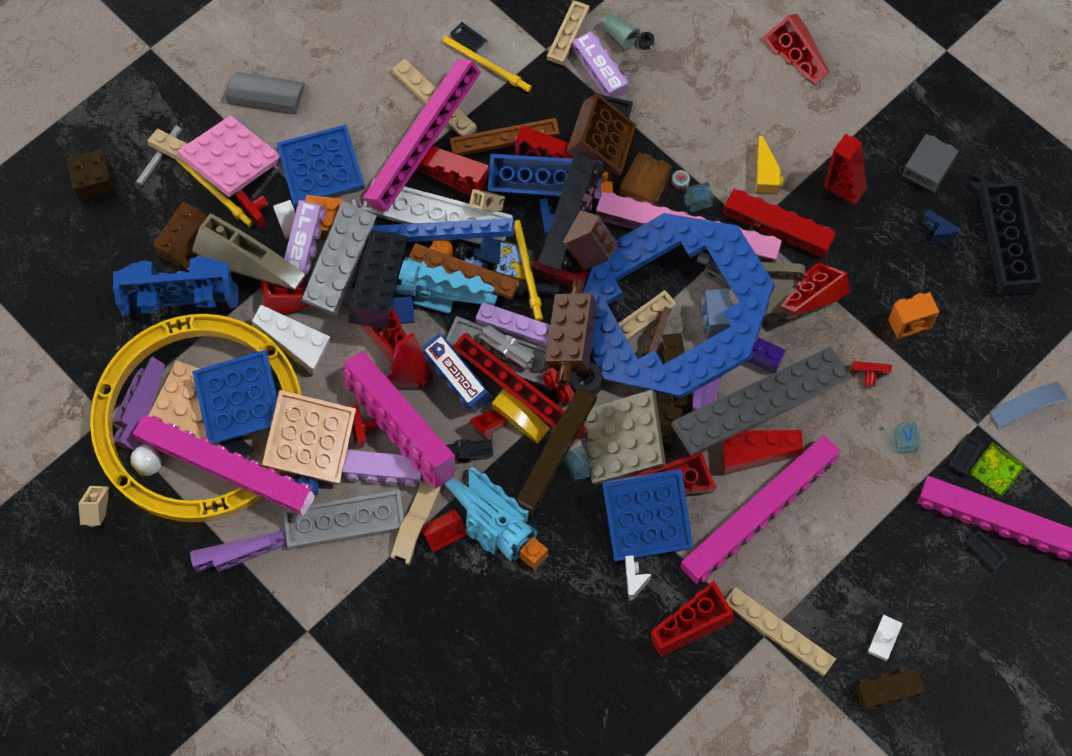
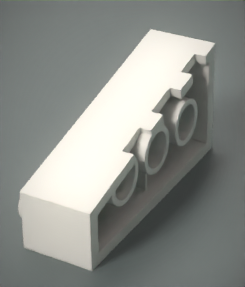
(295, 339)

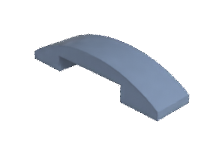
(1027, 403)

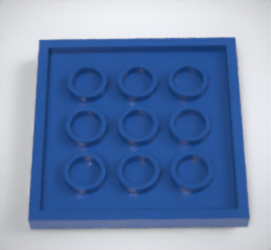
(320, 164)
(236, 396)
(647, 514)

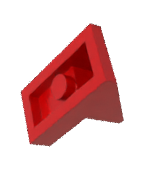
(487, 423)

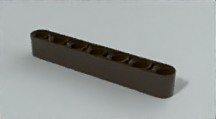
(556, 450)

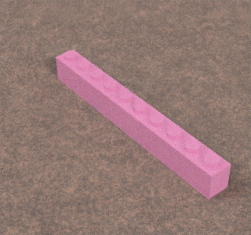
(633, 214)

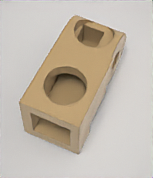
(486, 200)

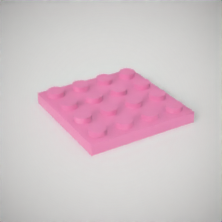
(229, 156)

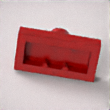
(253, 208)
(871, 371)
(360, 426)

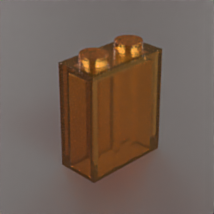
(645, 179)

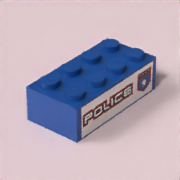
(455, 370)

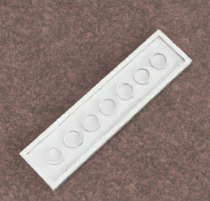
(423, 207)

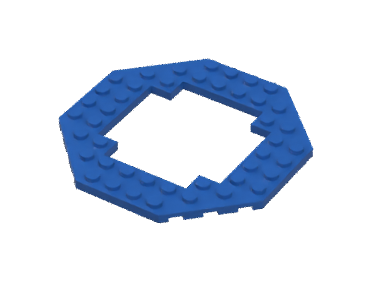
(707, 360)

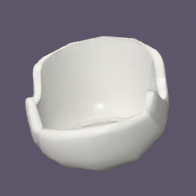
(146, 460)

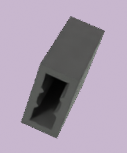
(930, 162)

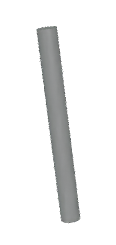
(155, 160)

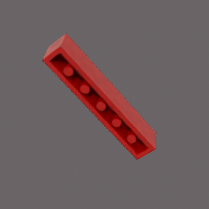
(779, 222)

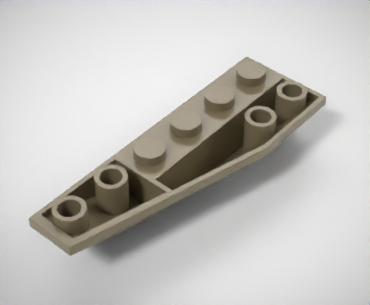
(244, 254)

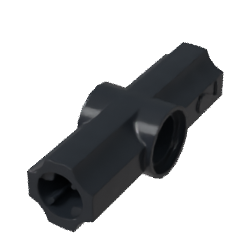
(467, 450)

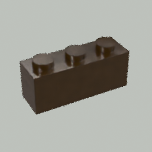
(890, 689)

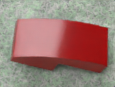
(564, 392)

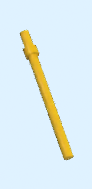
(513, 79)
(237, 212)
(535, 302)

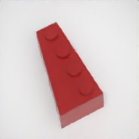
(455, 170)
(847, 170)
(693, 620)

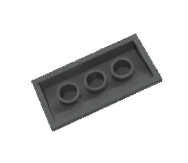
(265, 92)

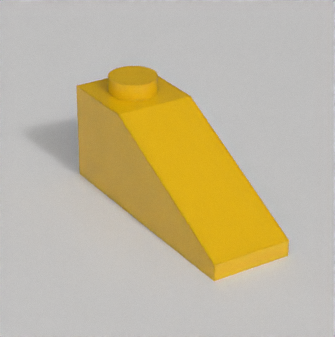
(768, 171)

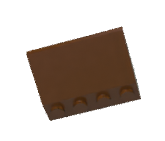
(602, 134)

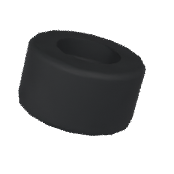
(593, 371)

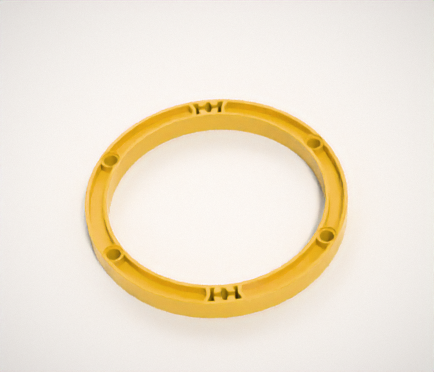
(115, 376)

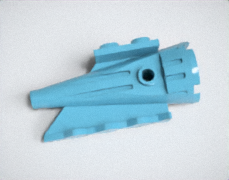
(440, 289)
(492, 515)

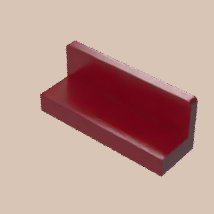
(559, 276)

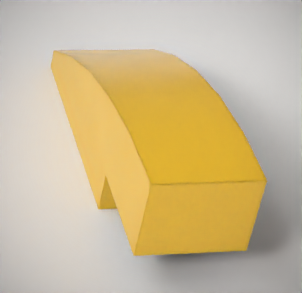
(520, 416)

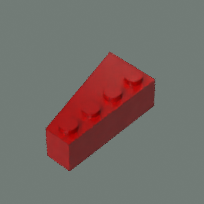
(537, 144)
(387, 338)
(759, 448)
(695, 474)

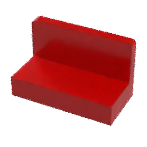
(444, 530)

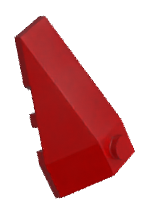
(797, 47)
(818, 288)
(410, 367)

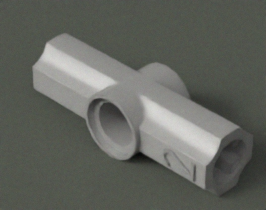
(506, 347)

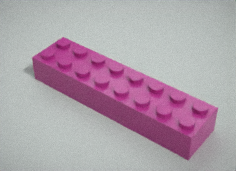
(399, 420)

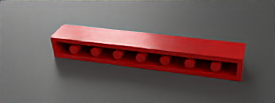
(511, 381)

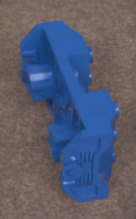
(181, 288)

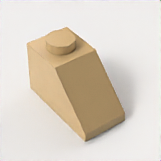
(93, 506)

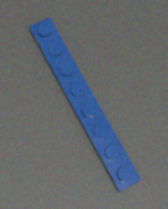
(451, 230)

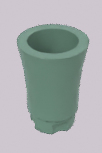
(620, 30)

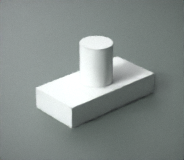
(885, 638)

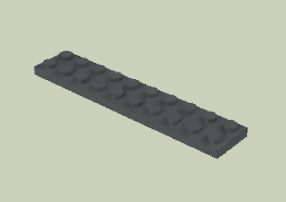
(760, 401)

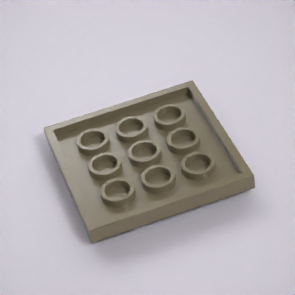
(624, 437)

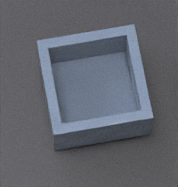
(712, 311)

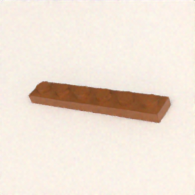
(499, 137)
(503, 285)

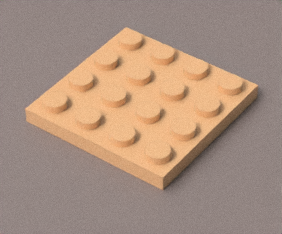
(179, 401)
(308, 437)

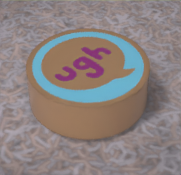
(680, 179)

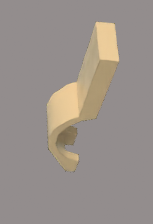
(414, 521)

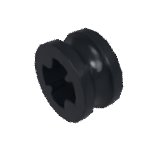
(646, 35)
(462, 251)

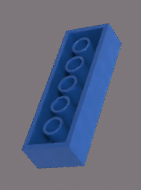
(530, 175)

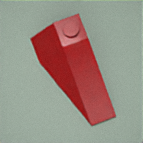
(283, 299)

